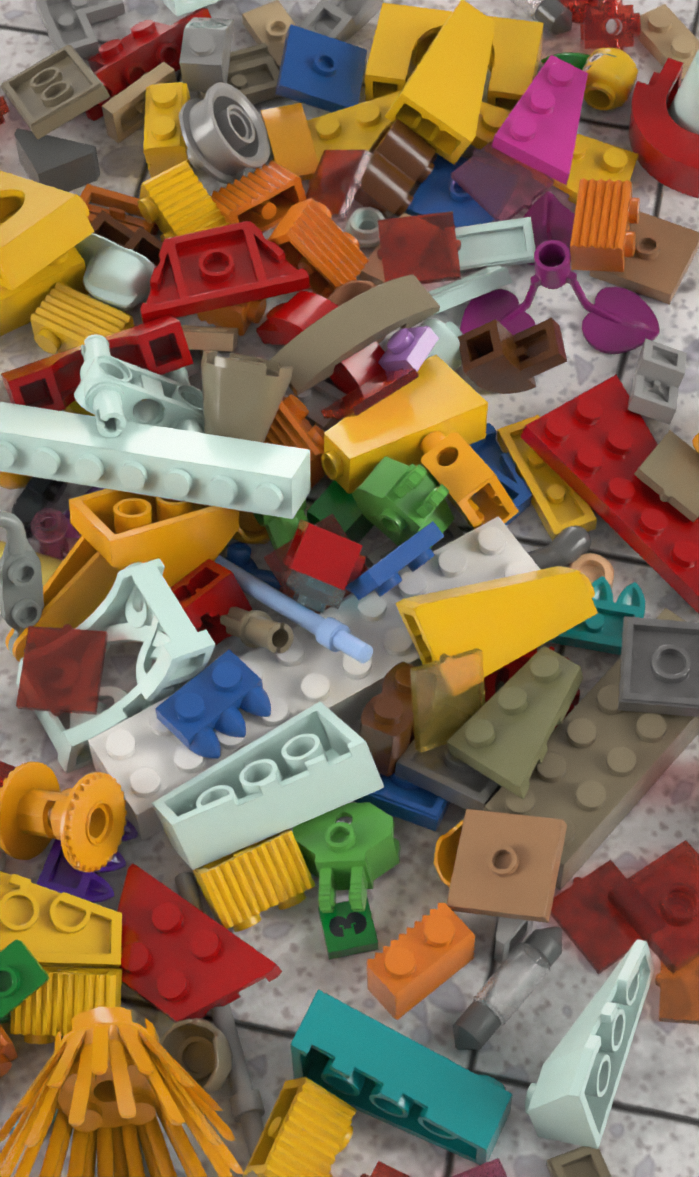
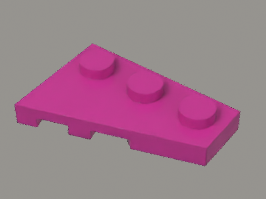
(546, 120)

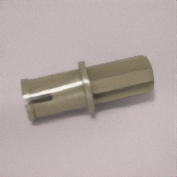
(258, 630)

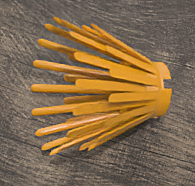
(109, 1086)

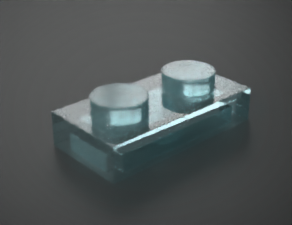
(314, 592)

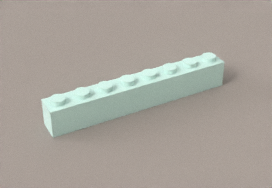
(155, 461)

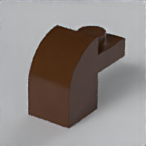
(508, 361)

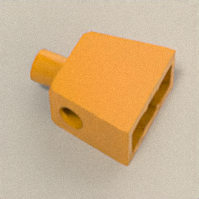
(464, 474)

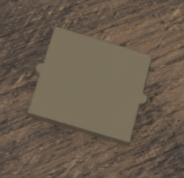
(673, 474)

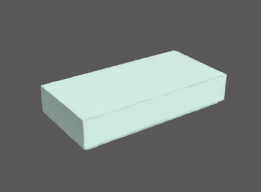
(496, 244)
(470, 287)

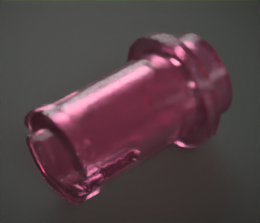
(50, 529)

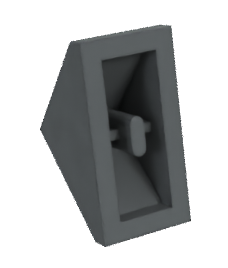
(57, 160)

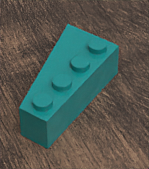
(399, 1080)

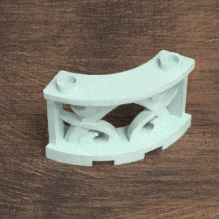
(178, 656)

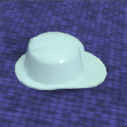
(115, 273)

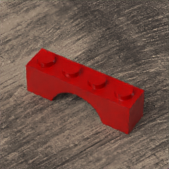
(53, 380)

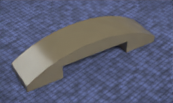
(352, 328)

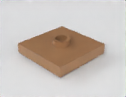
(659, 259)
(507, 865)

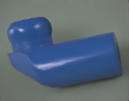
(240, 553)

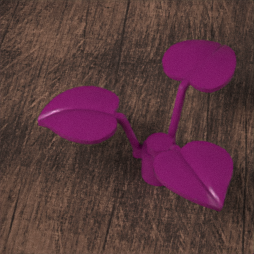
(616, 319)

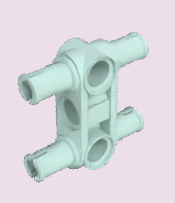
(116, 388)

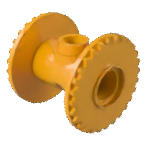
(84, 817)

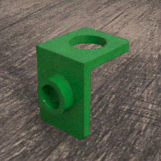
(19, 977)

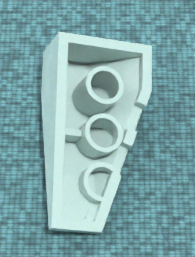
(586, 1066)

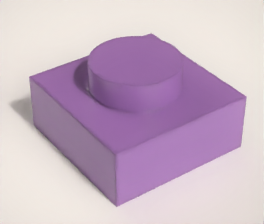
(408, 348)

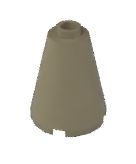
(241, 394)

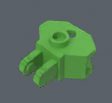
(402, 500)
(348, 854)

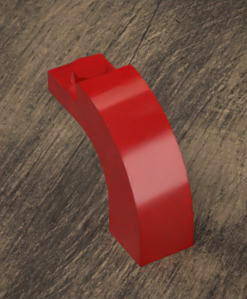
(662, 145)
(300, 312)

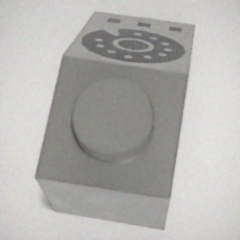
(206, 52)

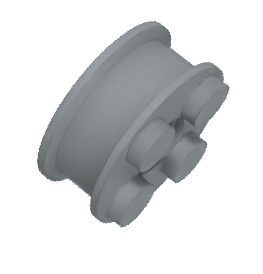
(224, 133)

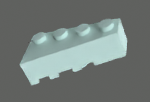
(269, 787)

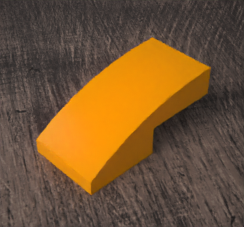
(291, 139)

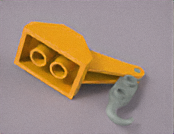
(115, 533)

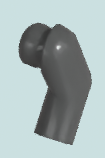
(564, 548)

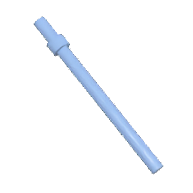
(328, 631)

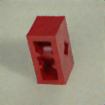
(324, 555)
(208, 595)

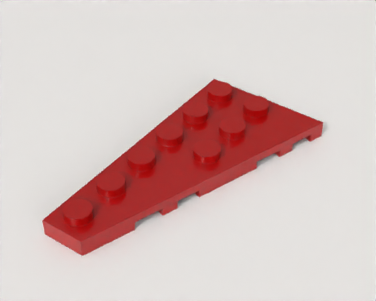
(596, 452)

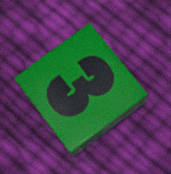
(348, 931)

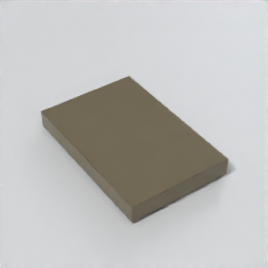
(54, 91)

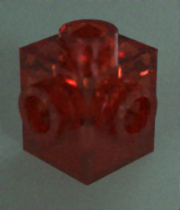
(594, 21)

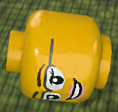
(609, 78)

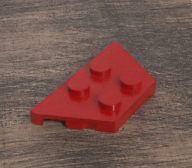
(219, 271)
(180, 954)

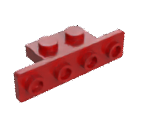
(128, 59)

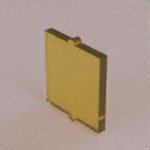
(446, 696)

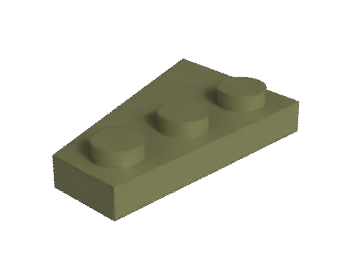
(515, 724)

